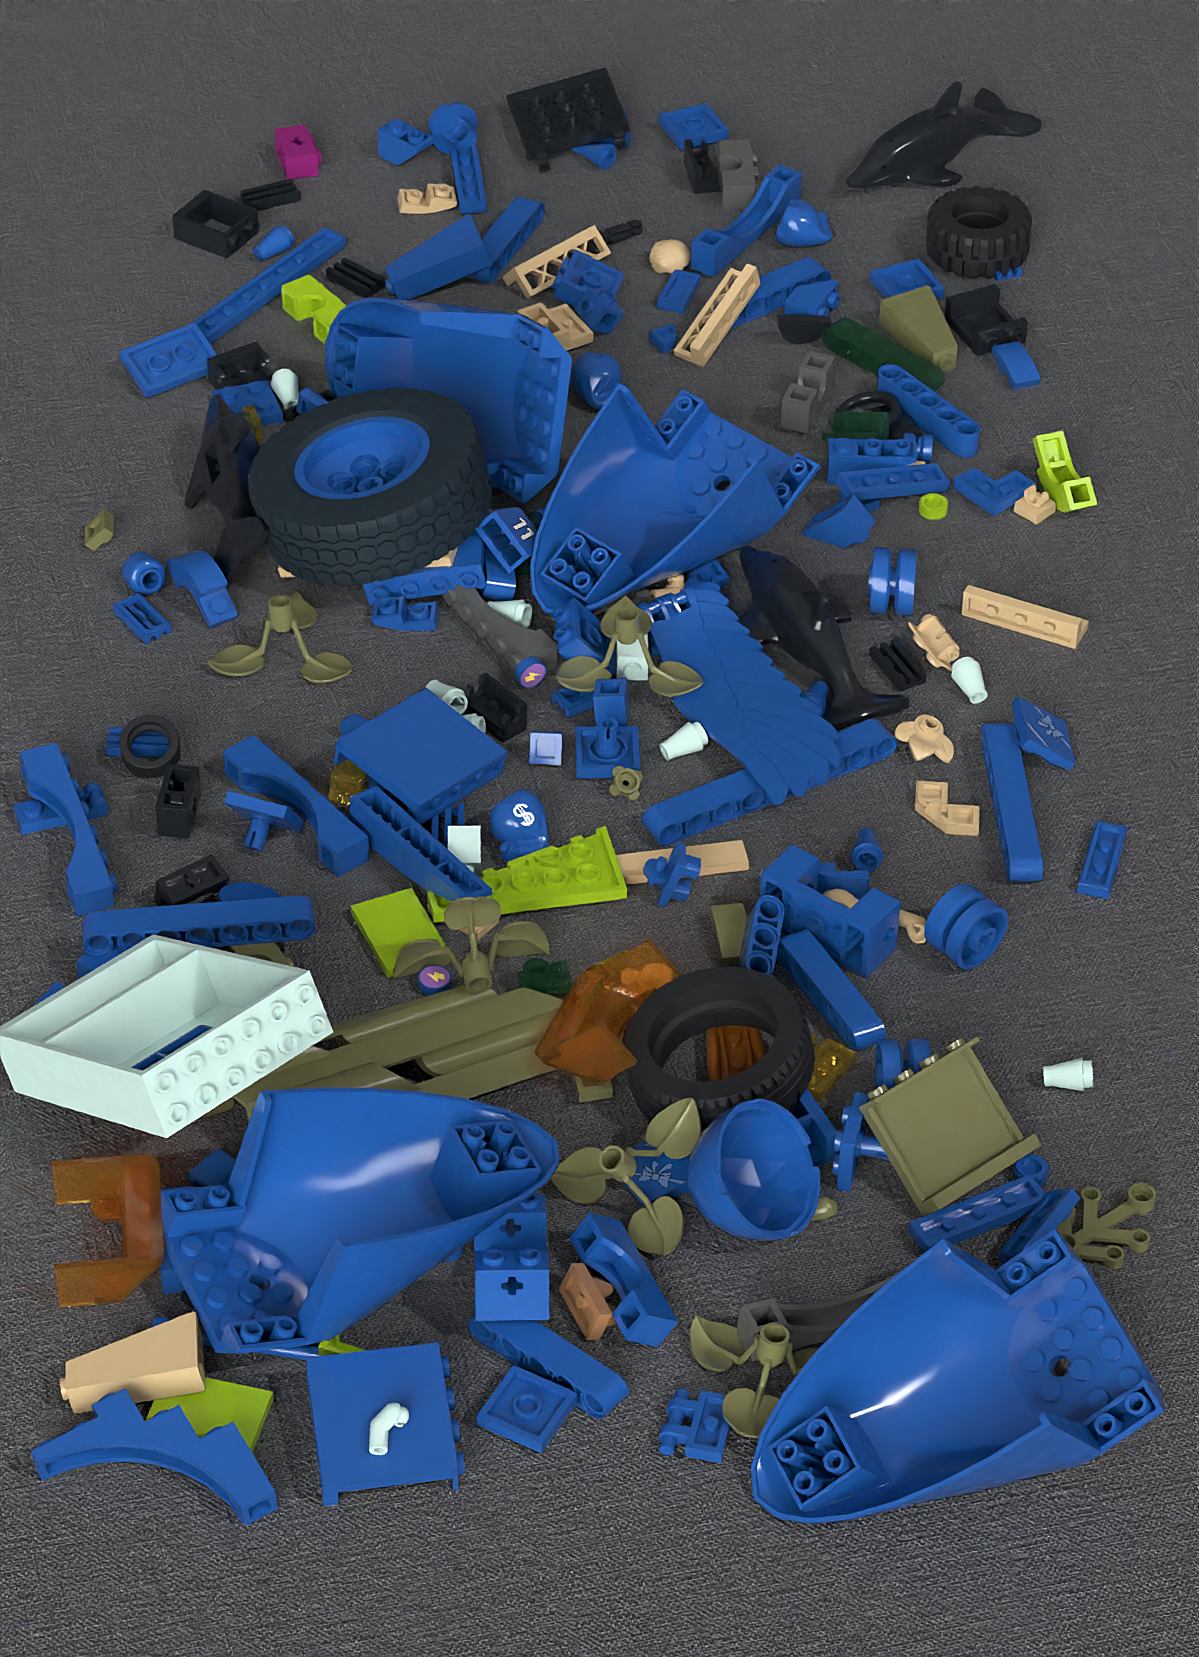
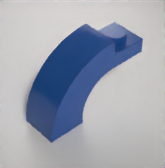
(206, 583)

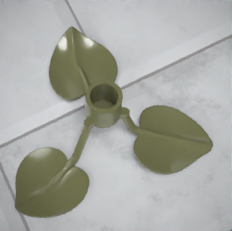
(284, 614)
(626, 624)
(516, 939)
(585, 1173)
(718, 1348)

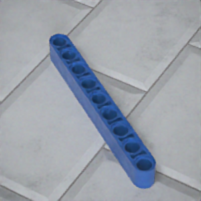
(741, 794)

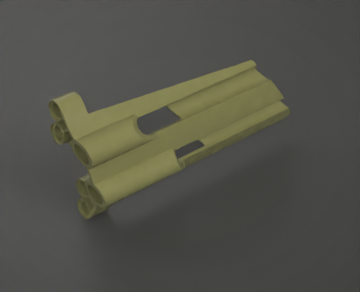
(457, 1036)

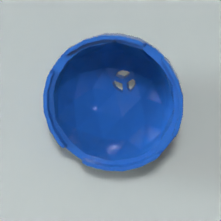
(755, 1172)

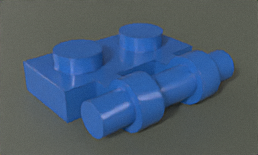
(708, 1431)

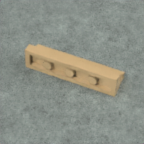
(553, 256)
(722, 318)
(1023, 617)

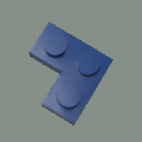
(991, 494)

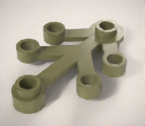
(1139, 1201)

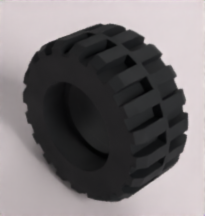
(978, 232)

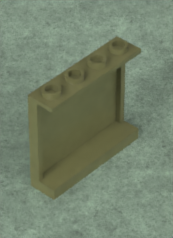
(945, 1127)

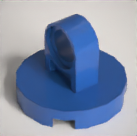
(453, 125)

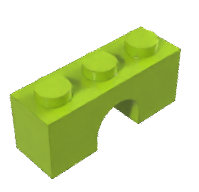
(308, 299)

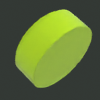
(933, 506)

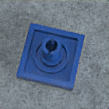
(605, 748)
(853, 1143)

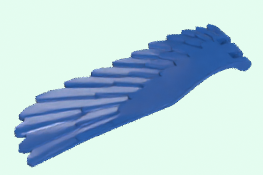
(742, 695)

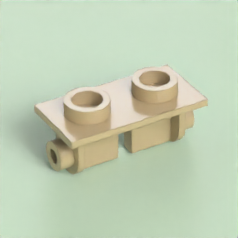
(933, 638)

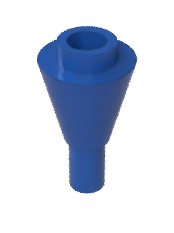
(600, 154)

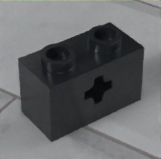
(178, 801)

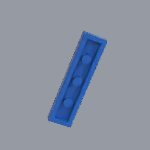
(468, 179)
(893, 481)
(978, 1213)

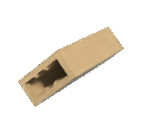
(148, 1364)

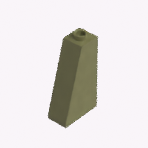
(920, 326)

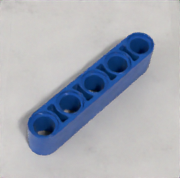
(509, 235)
(778, 285)
(930, 411)
(830, 990)
(555, 1359)

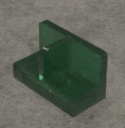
(859, 425)

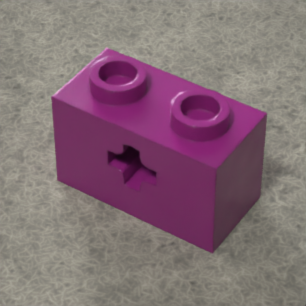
(297, 152)

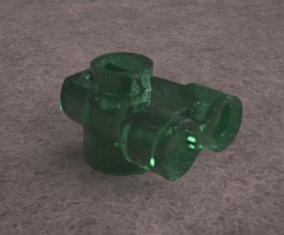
(545, 978)

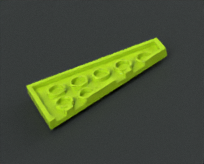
(552, 878)

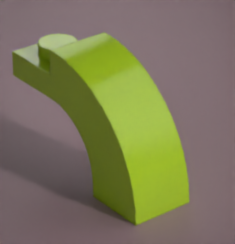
(1059, 476)

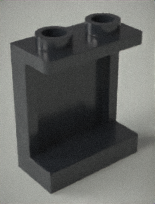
(982, 320)

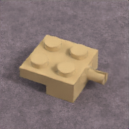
(562, 323)

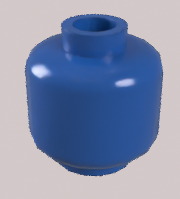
(143, 573)

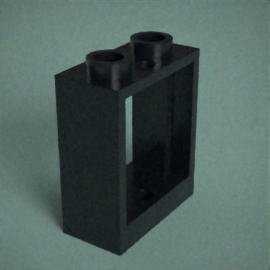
(190, 221)

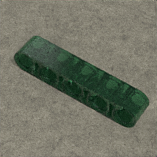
(872, 351)

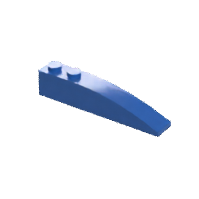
(412, 847)

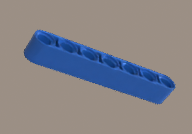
(1011, 802)
(201, 924)

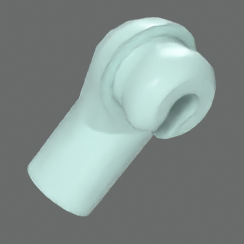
(390, 1415)

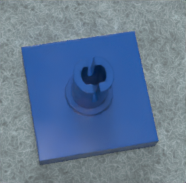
(262, 815)

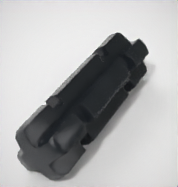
(621, 232)

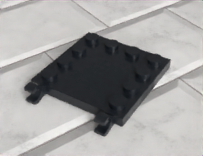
(568, 115)

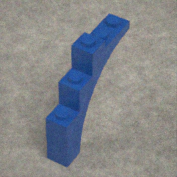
(167, 1440)

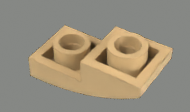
(435, 199)

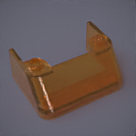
(597, 1009)
(119, 1190)

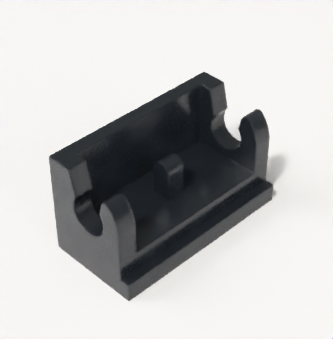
(699, 169)
(239, 367)
(502, 709)
(190, 882)

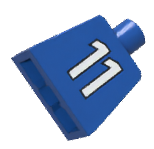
(509, 536)

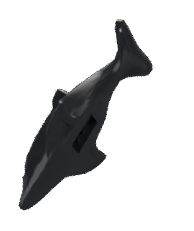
(932, 138)
(223, 473)
(804, 622)

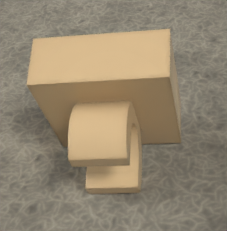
(1034, 505)

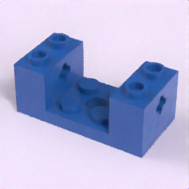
(852, 937)
(513, 1265)

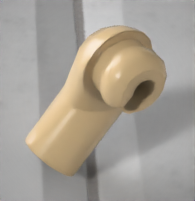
(674, 586)

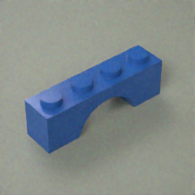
(608, 1249)

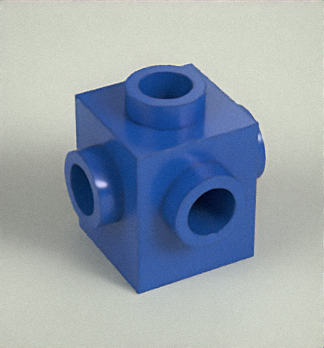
(599, 310)

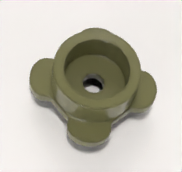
(633, 777)

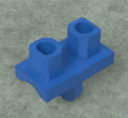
(668, 874)

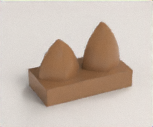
(586, 1300)

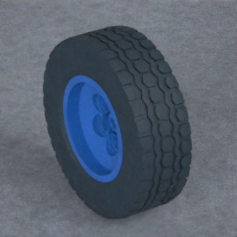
(370, 486)

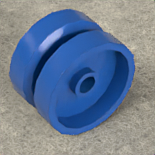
(892, 581)
(966, 926)
(890, 1061)

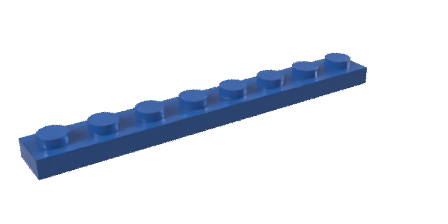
(268, 283)

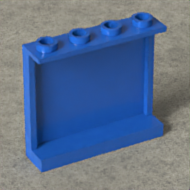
(431, 581)
(423, 754)
(353, 1389)

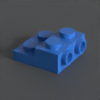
(580, 274)
(580, 634)

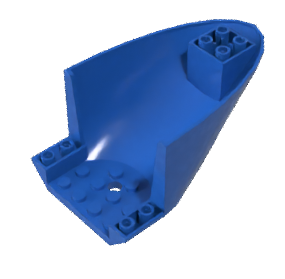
(489, 361)
(606, 517)
(344, 1207)
(954, 1388)

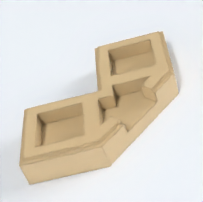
(954, 819)

